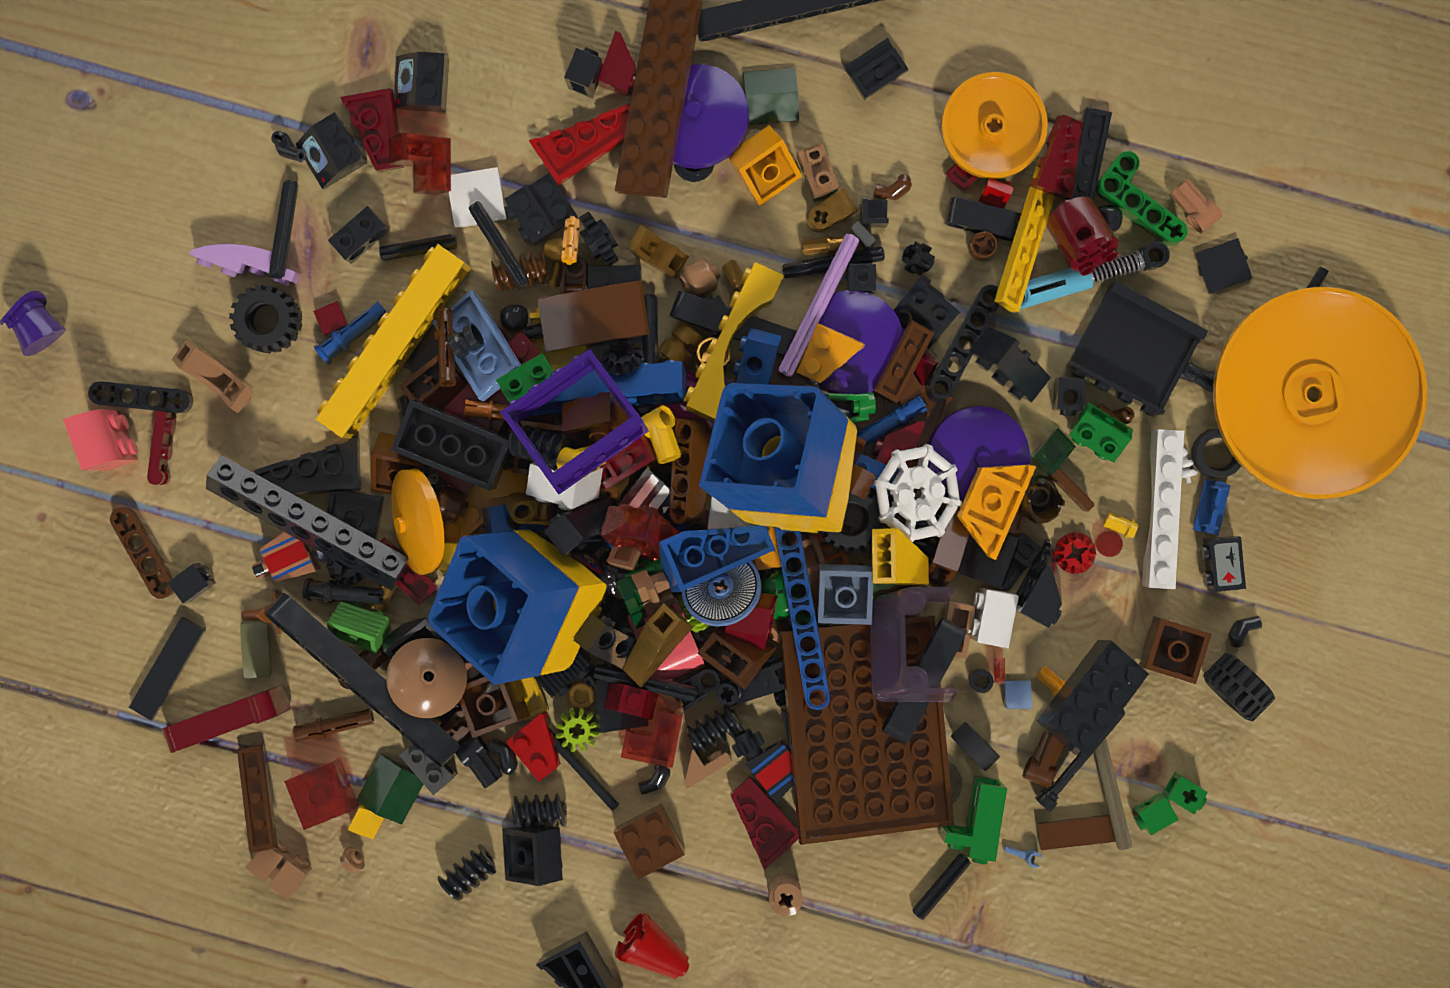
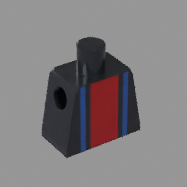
(773, 769)

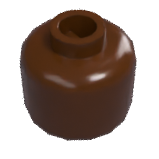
(451, 503)

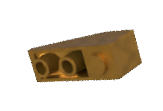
(656, 643)

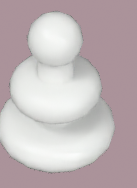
(1186, 471)

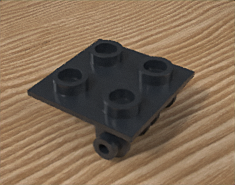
(926, 309)

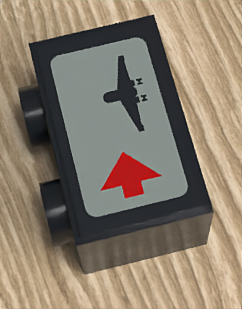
(1223, 563)

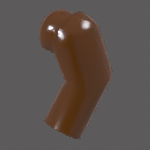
(896, 190)

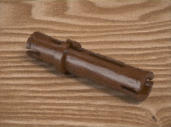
(446, 374)
(321, 727)

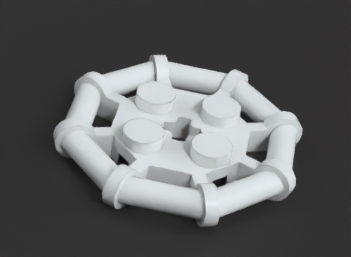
(931, 492)

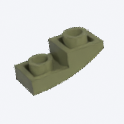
(255, 649)

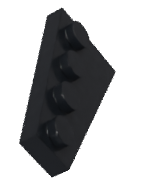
(318, 472)

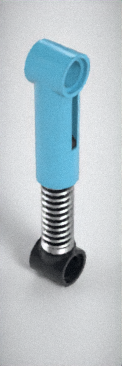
(1069, 281)

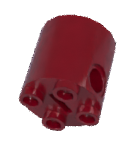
(1082, 234)

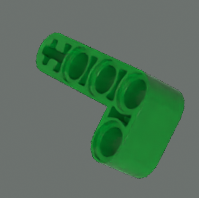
(1143, 202)

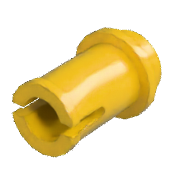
(1121, 525)

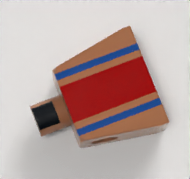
(285, 559)

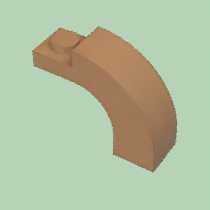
(214, 374)

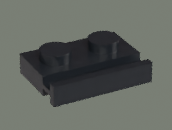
(876, 69)

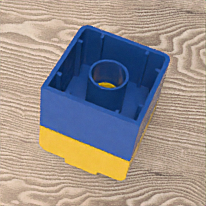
(781, 457)
(514, 604)

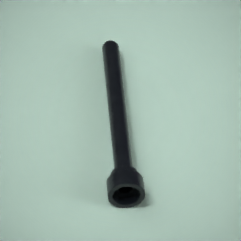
(1049, 796)

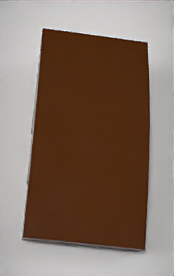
(593, 316)

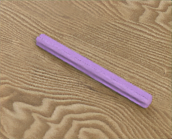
(819, 305)

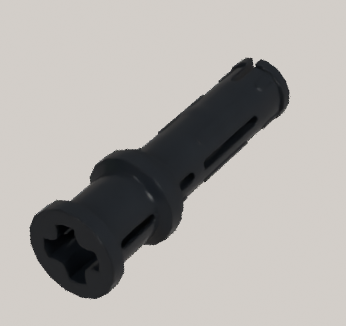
(331, 591)

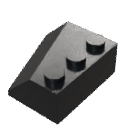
(1041, 589)

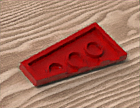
(578, 146)

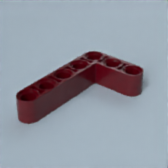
(227, 718)

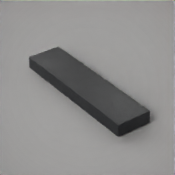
(1091, 151)
(167, 668)

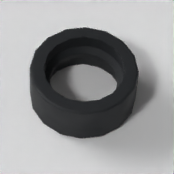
(1202, 466)
(975, 746)

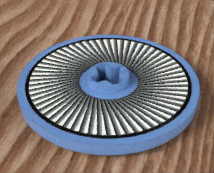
(728, 605)

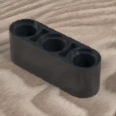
(982, 217)

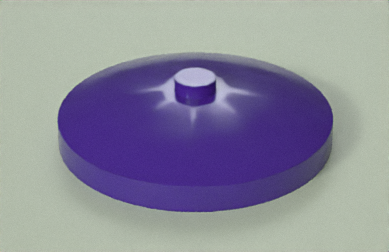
(712, 118)
(870, 322)
(978, 439)

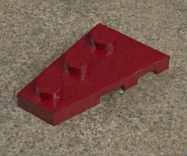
(376, 121)
(1060, 161)

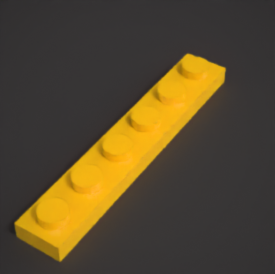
(1024, 248)

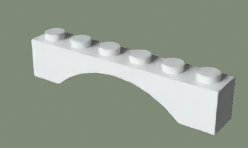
(1166, 481)

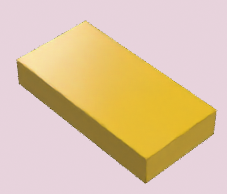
(533, 696)

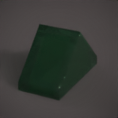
(1052, 452)

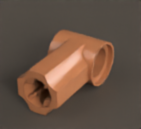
(1200, 211)

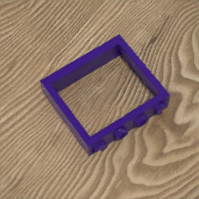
(597, 453)

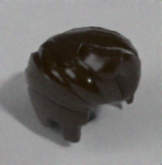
(1041, 500)

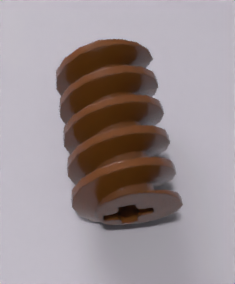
(533, 268)

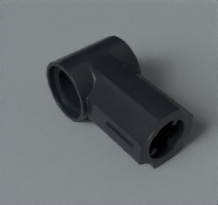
(474, 753)

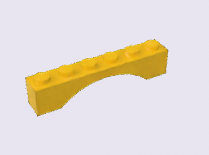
(757, 293)

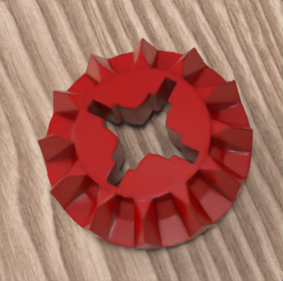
(1063, 549)

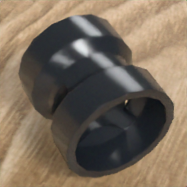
(463, 342)

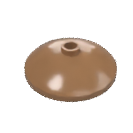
(407, 684)

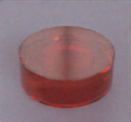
(1108, 543)
(999, 671)

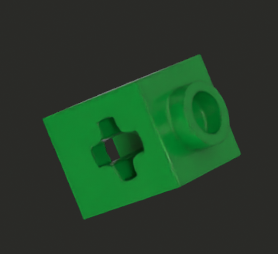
(1175, 789)
(1154, 814)

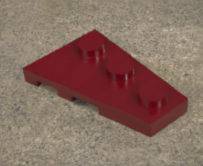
(764, 821)

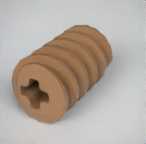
(787, 884)

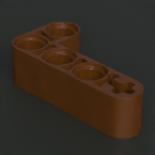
(686, 496)

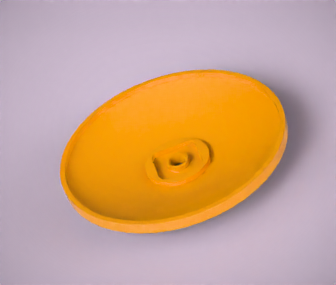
(1366, 384)

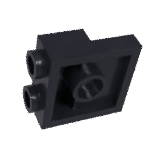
(539, 209)

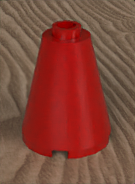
(651, 948)

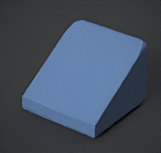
(1017, 694)

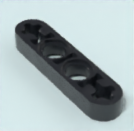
(140, 397)

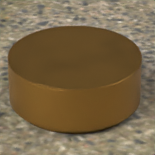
(581, 695)

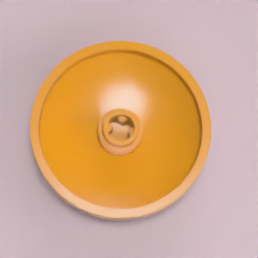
(994, 125)
(417, 521)

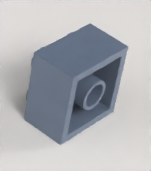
(844, 594)

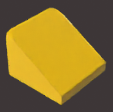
(365, 823)

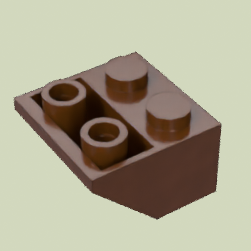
(425, 386)
(734, 657)

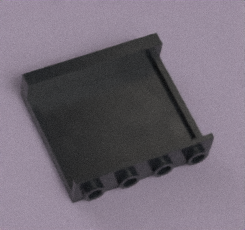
(1135, 348)

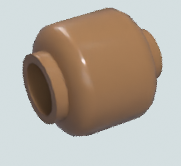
(700, 278)

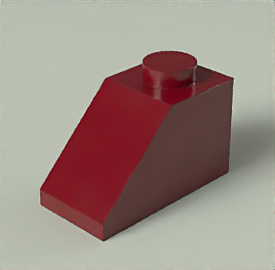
(618, 67)
(899, 440)
(631, 700)

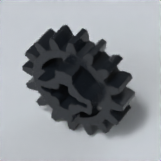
(598, 238)

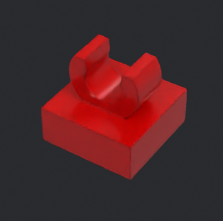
(996, 193)

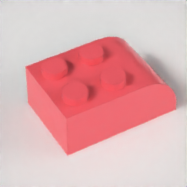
(101, 440)
(682, 659)

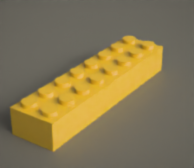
(393, 342)

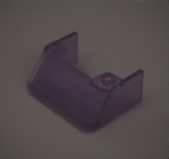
(889, 674)

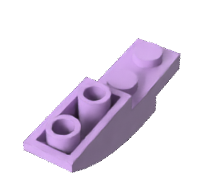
(238, 258)

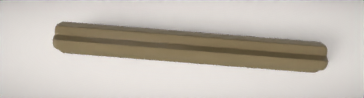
(1112, 797)

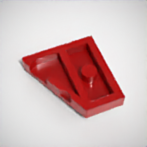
(536, 747)

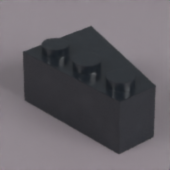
(1009, 364)
(579, 529)
(577, 965)

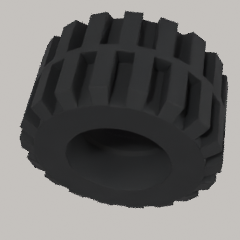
(244, 319)
(863, 538)
(1239, 687)

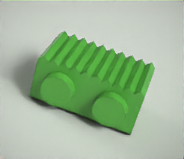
(359, 626)

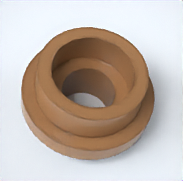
(352, 860)

